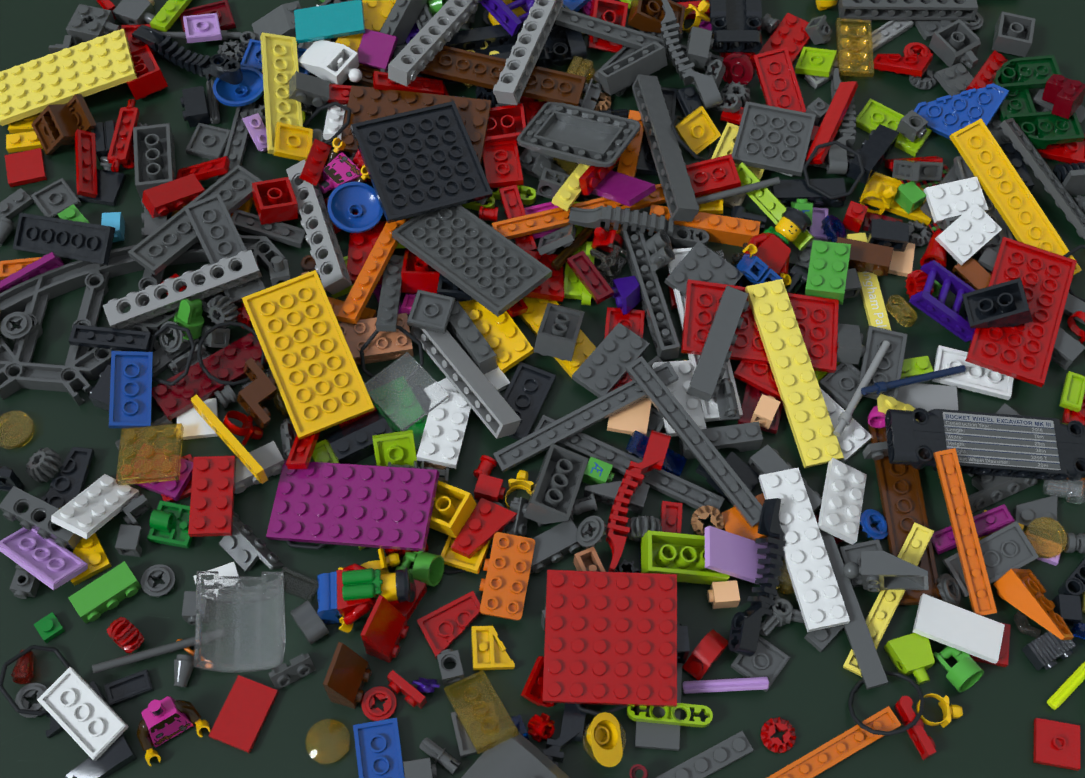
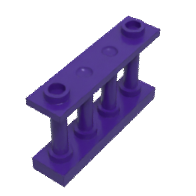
(505, 16)
(936, 308)

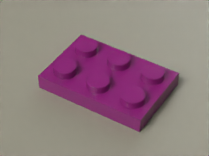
(174, 488)

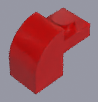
(705, 654)

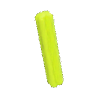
(1067, 687)

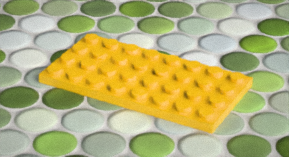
(308, 354)

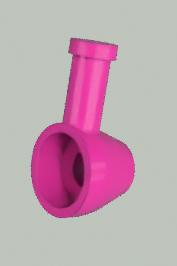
(876, 419)

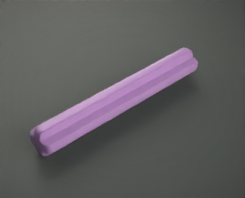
(725, 685)

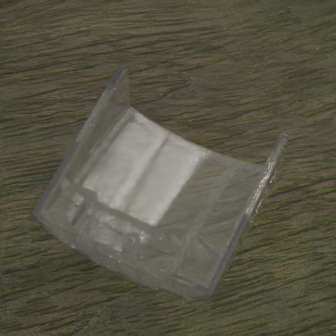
(239, 622)

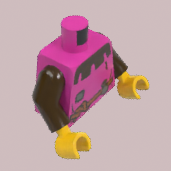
(340, 169)
(164, 721)

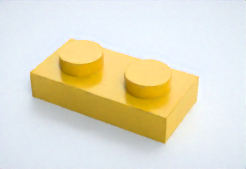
(22, 142)

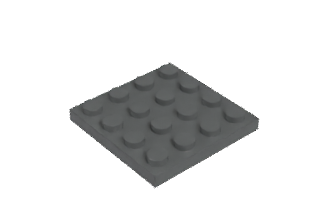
(773, 138)

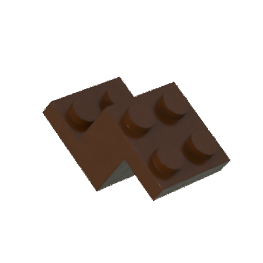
(60, 121)
(257, 393)

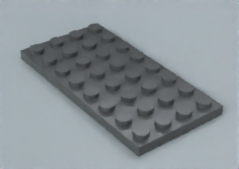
(473, 257)

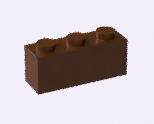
(868, 256)

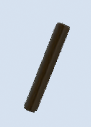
(570, 250)

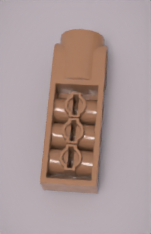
(383, 347)

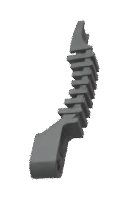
(704, 84)
(837, 157)
(679, 235)

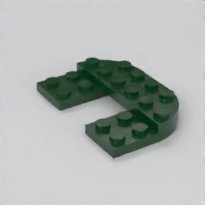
(1039, 127)

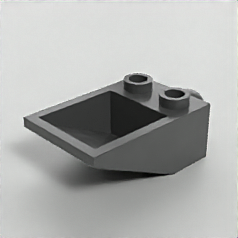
(887, 572)

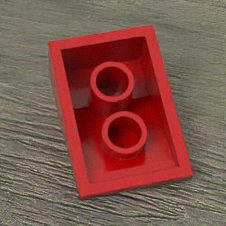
(609, 11)
(148, 74)
(505, 123)
(418, 275)
(384, 630)

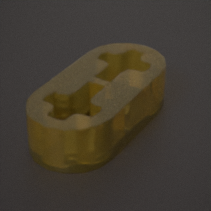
(901, 310)

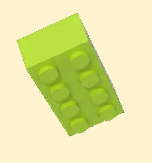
(677, 555)

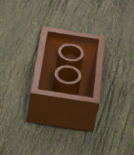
(648, 14)
(346, 677)

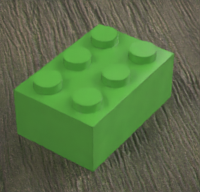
(828, 270)

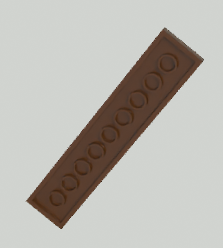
(485, 70)
(902, 506)

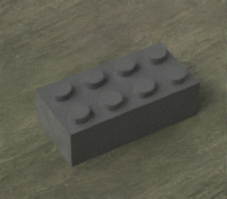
(153, 156)

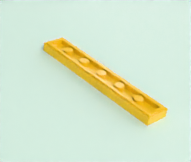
(229, 439)

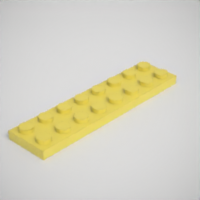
(278, 67)

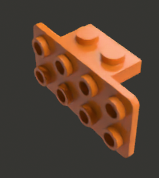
(506, 576)

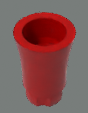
(934, 252)

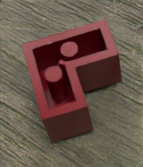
(1064, 94)

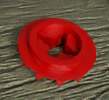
(916, 47)
(382, 694)
(775, 744)

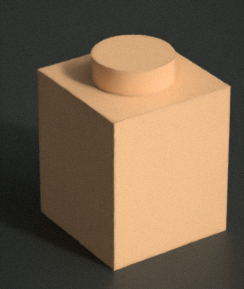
(765, 411)
(724, 594)

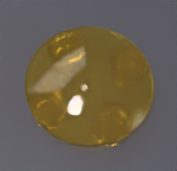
(327, 741)

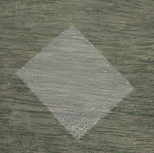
(405, 391)

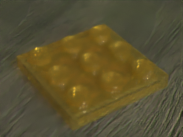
(150, 454)

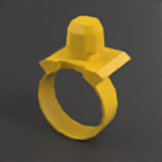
(700, 14)
(884, 193)
(520, 482)
(382, 564)
(949, 712)

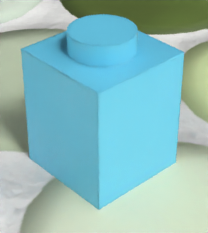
(117, 221)

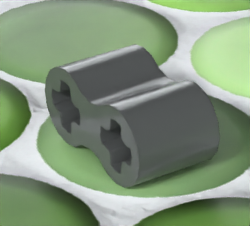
(309, 622)

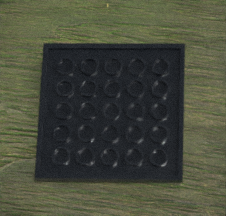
(421, 161)

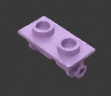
(257, 131)

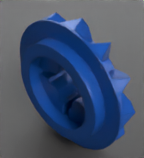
(872, 516)

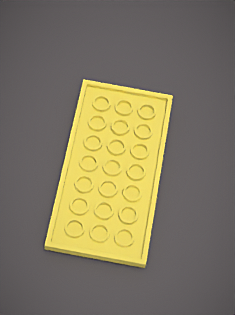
(61, 75)

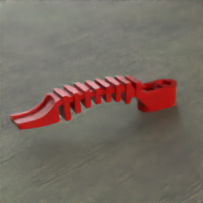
(616, 526)

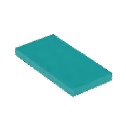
(329, 21)

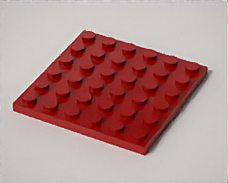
(610, 638)

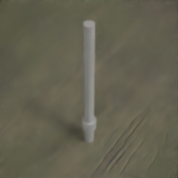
(846, 417)

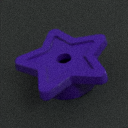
(426, 685)

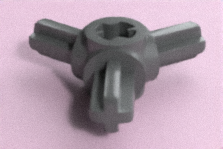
(781, 615)

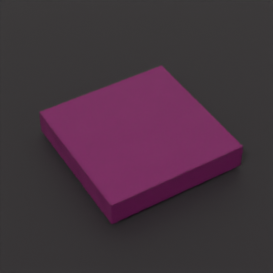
(376, 49)

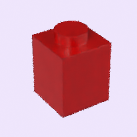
(854, 216)
(489, 488)

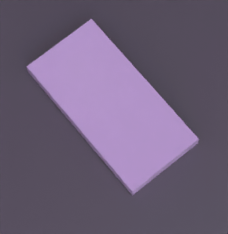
(732, 554)
(42, 557)

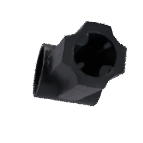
(742, 212)
(799, 279)

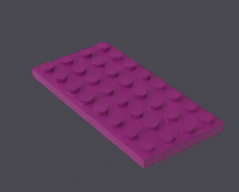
(354, 505)

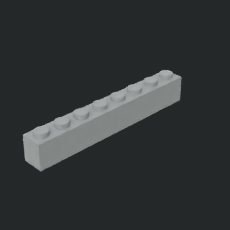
(469, 381)

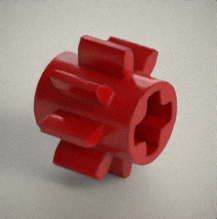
(541, 727)

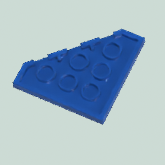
(960, 110)

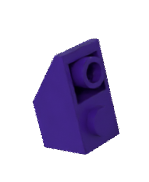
(626, 293)

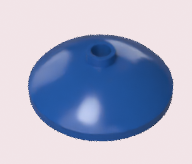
(241, 94)
(354, 198)

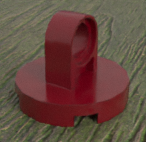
(738, 68)

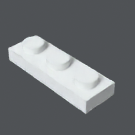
(334, 121)

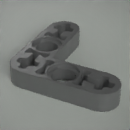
(731, 98)

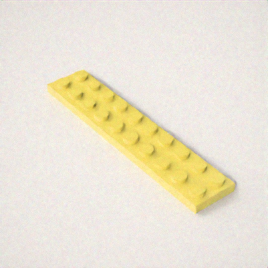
(793, 373)

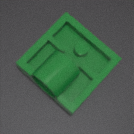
(170, 525)

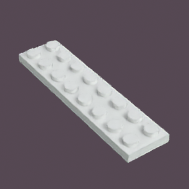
(805, 552)

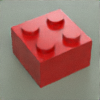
(275, 200)

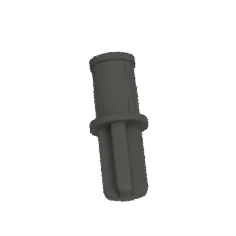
(439, 755)

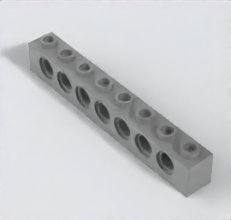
(430, 40)
(526, 51)
(319, 232)
(157, 306)

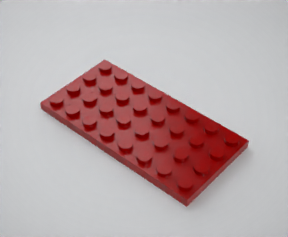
(815, 317)
(1026, 348)

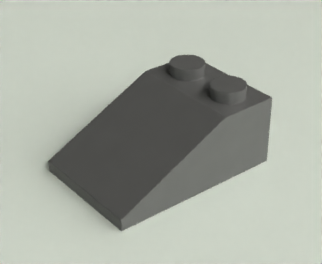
(279, 21)
(559, 332)

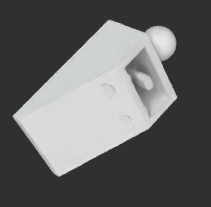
(331, 62)

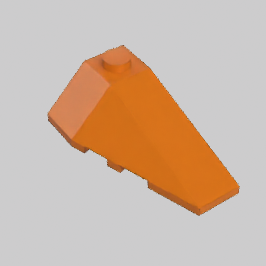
(1026, 594)

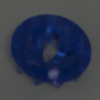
(833, 228)

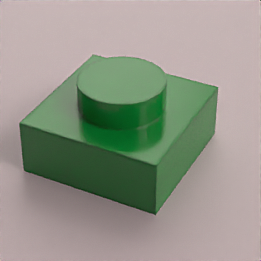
(49, 627)

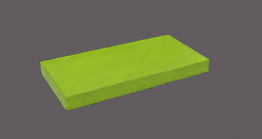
(875, 114)

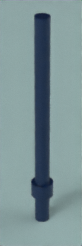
(882, 387)

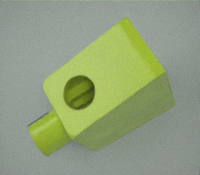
(911, 656)

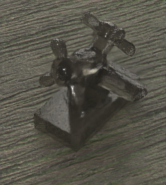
(611, 264)

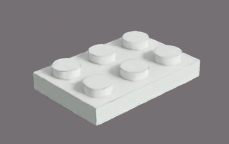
(954, 198)
(968, 234)

